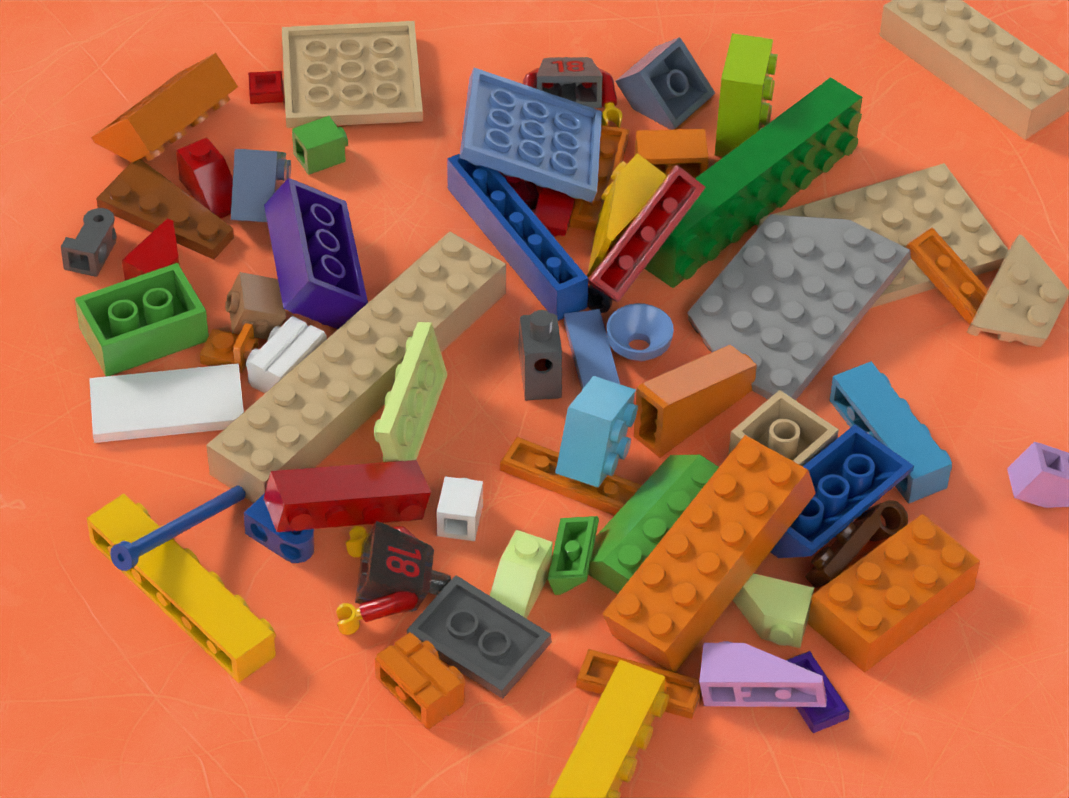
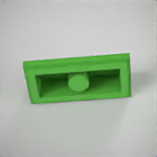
(572, 553)

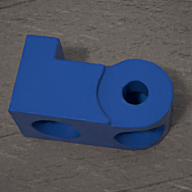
(290, 545)

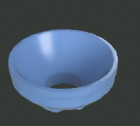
(639, 323)

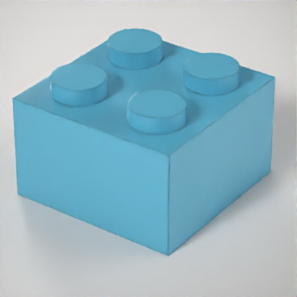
(596, 431)

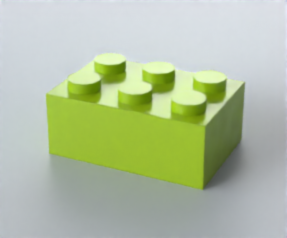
(745, 91)

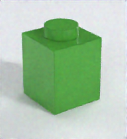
(319, 144)

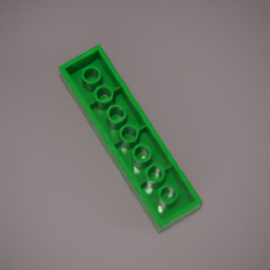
(761, 178)

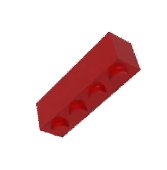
(346, 495)

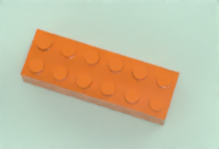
(709, 553)

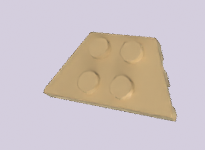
(1021, 298)

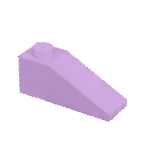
(1041, 476)
(753, 678)

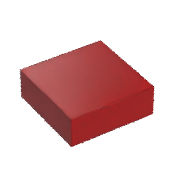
(266, 87)

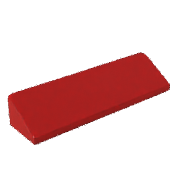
(646, 233)

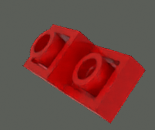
(554, 211)

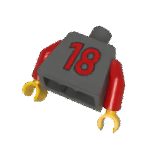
(577, 81)

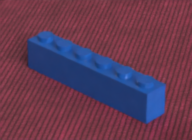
(519, 236)

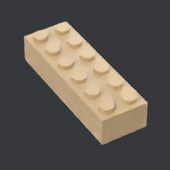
(979, 61)

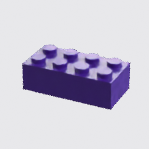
(315, 254)

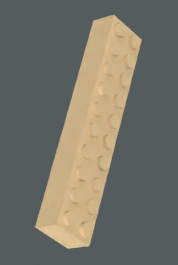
(355, 367)

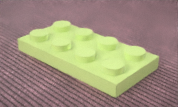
(412, 397)

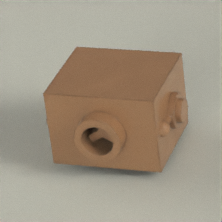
(256, 302)

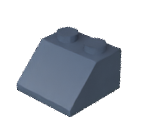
(666, 84)

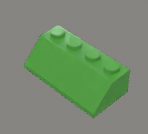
(647, 518)

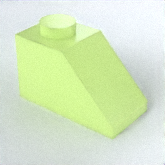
(522, 572)
(776, 608)

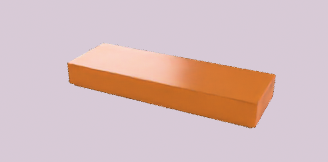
(948, 273)
(682, 690)

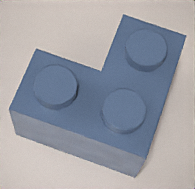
(255, 180)

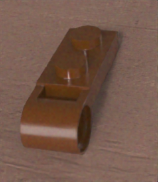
(868, 526)

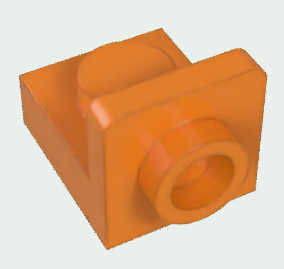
(229, 348)

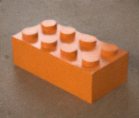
(893, 592)

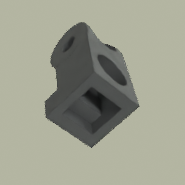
(92, 244)

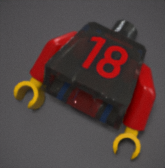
(391, 576)

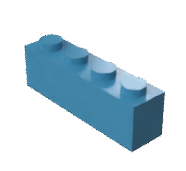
(869, 401)

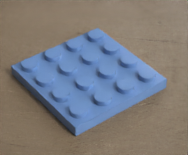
(531, 135)

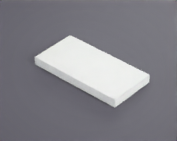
(165, 402)

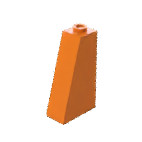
(690, 397)

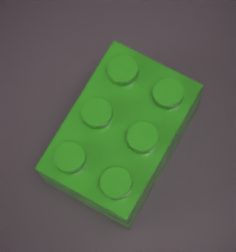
(142, 319)

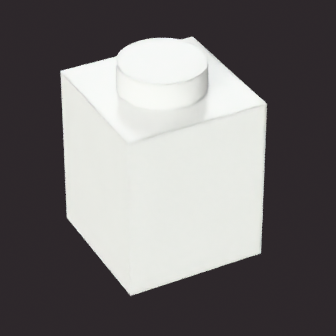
(459, 508)

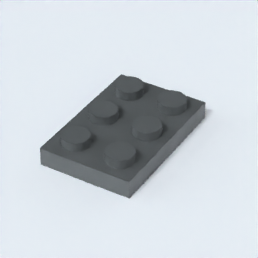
(480, 636)

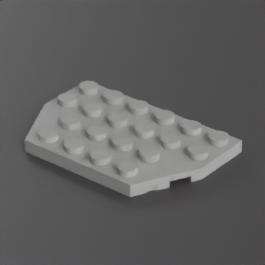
(796, 296)

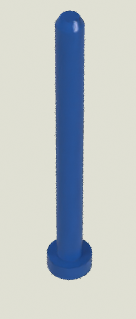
(126, 554)

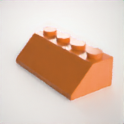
(168, 111)

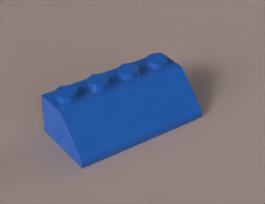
(847, 482)

